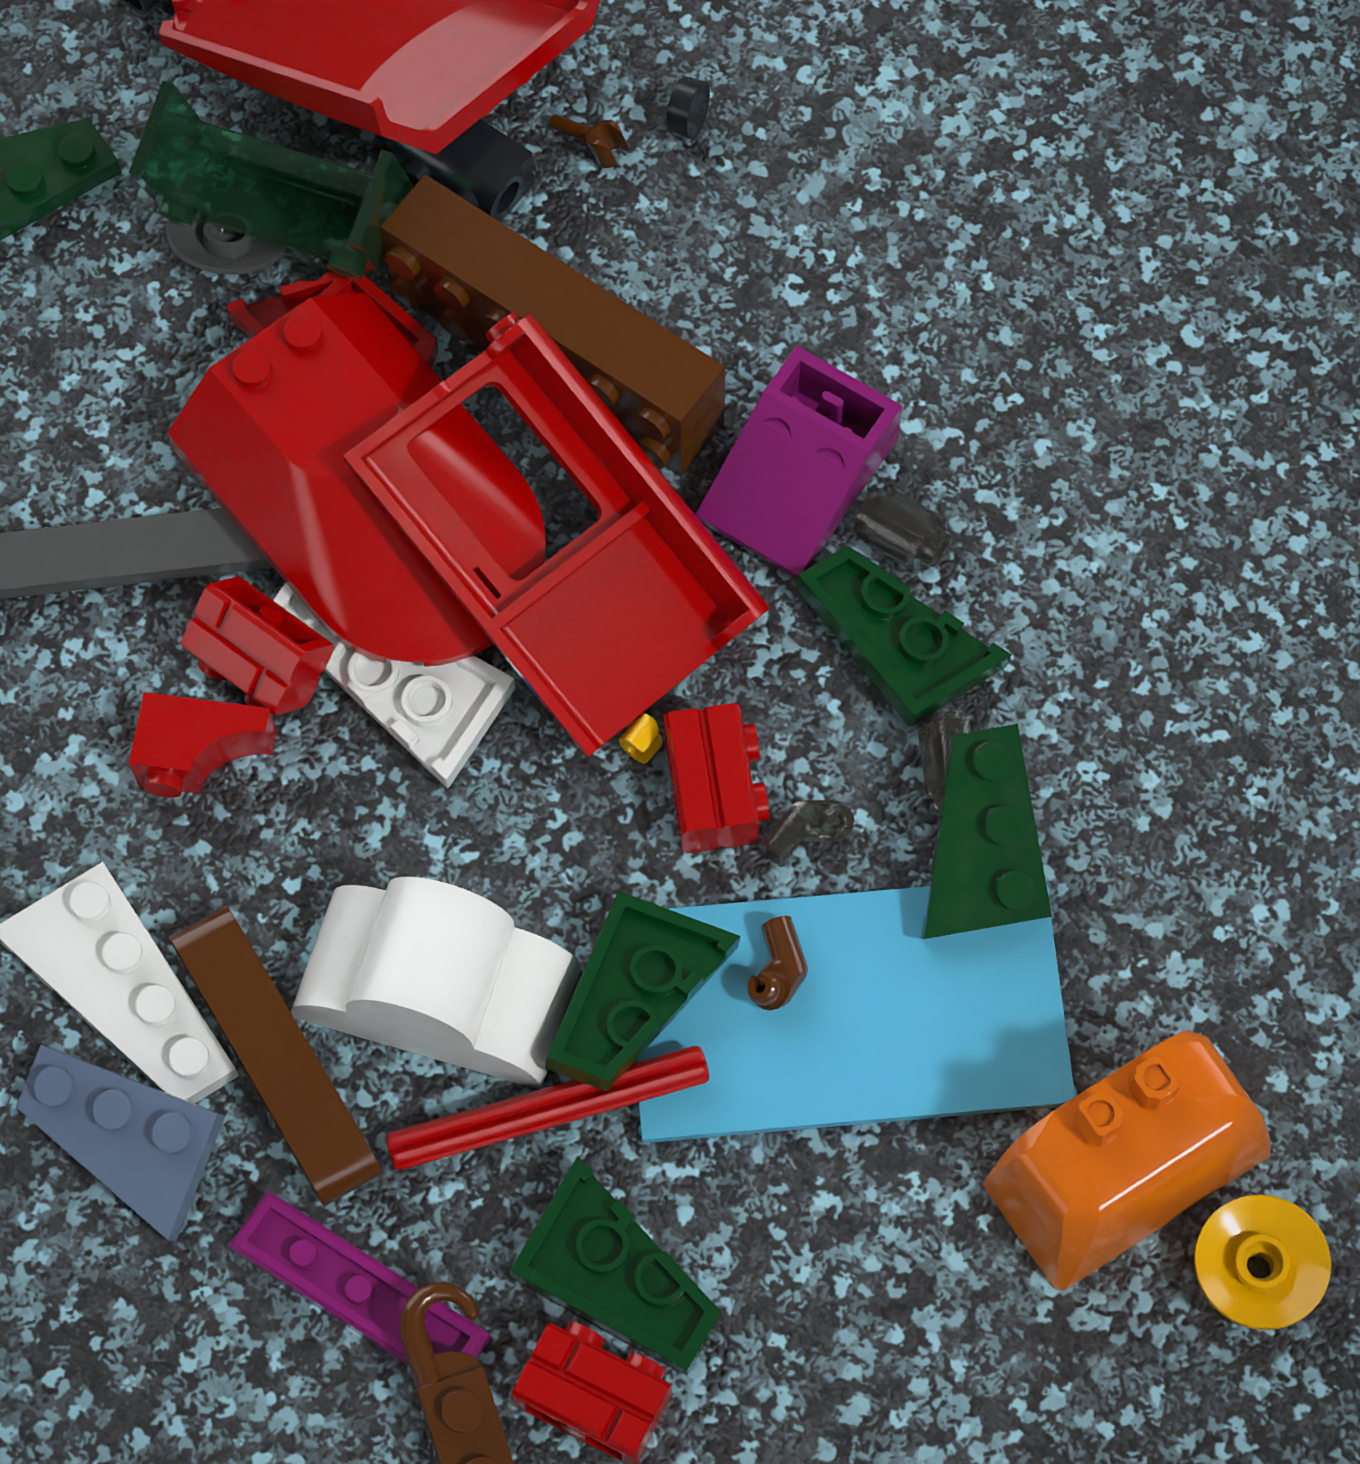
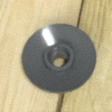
(220, 249)

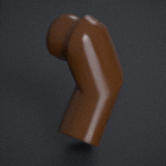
(785, 968)

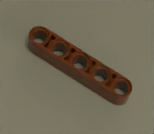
(276, 1056)

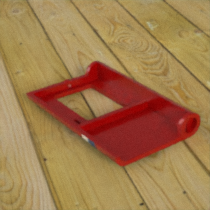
(617, 607)

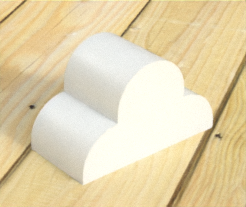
(438, 978)

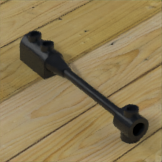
(477, 165)

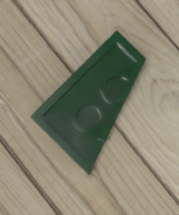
(49, 170)
(898, 641)
(987, 839)

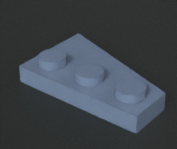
(124, 1133)

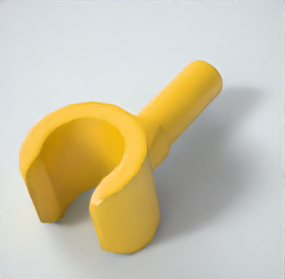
(641, 738)

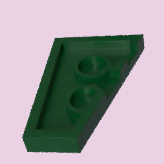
(633, 987)
(613, 1274)

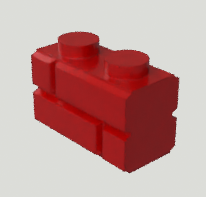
(256, 646)
(713, 777)
(593, 1392)

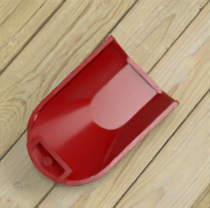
(270, 450)

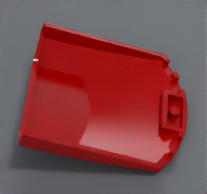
(382, 65)

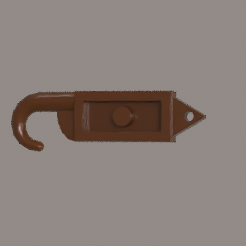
(452, 1385)

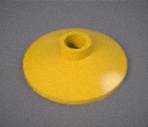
(1281, 1236)

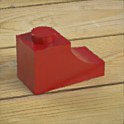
(189, 738)

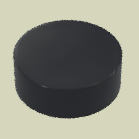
(688, 107)

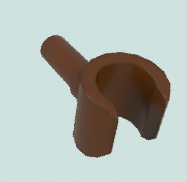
(600, 137)

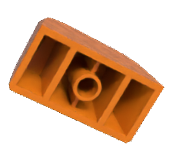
(1127, 1157)

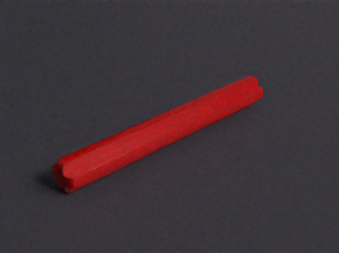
(544, 1109)

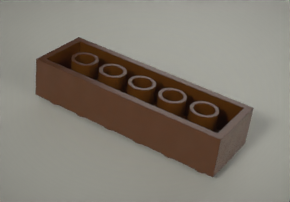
(479, 271)

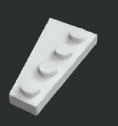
(428, 710)
(111, 972)

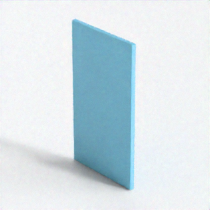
(875, 1028)

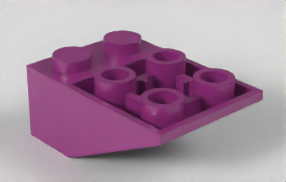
(800, 462)

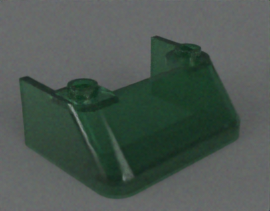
(266, 188)

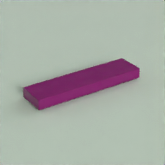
(344, 1280)

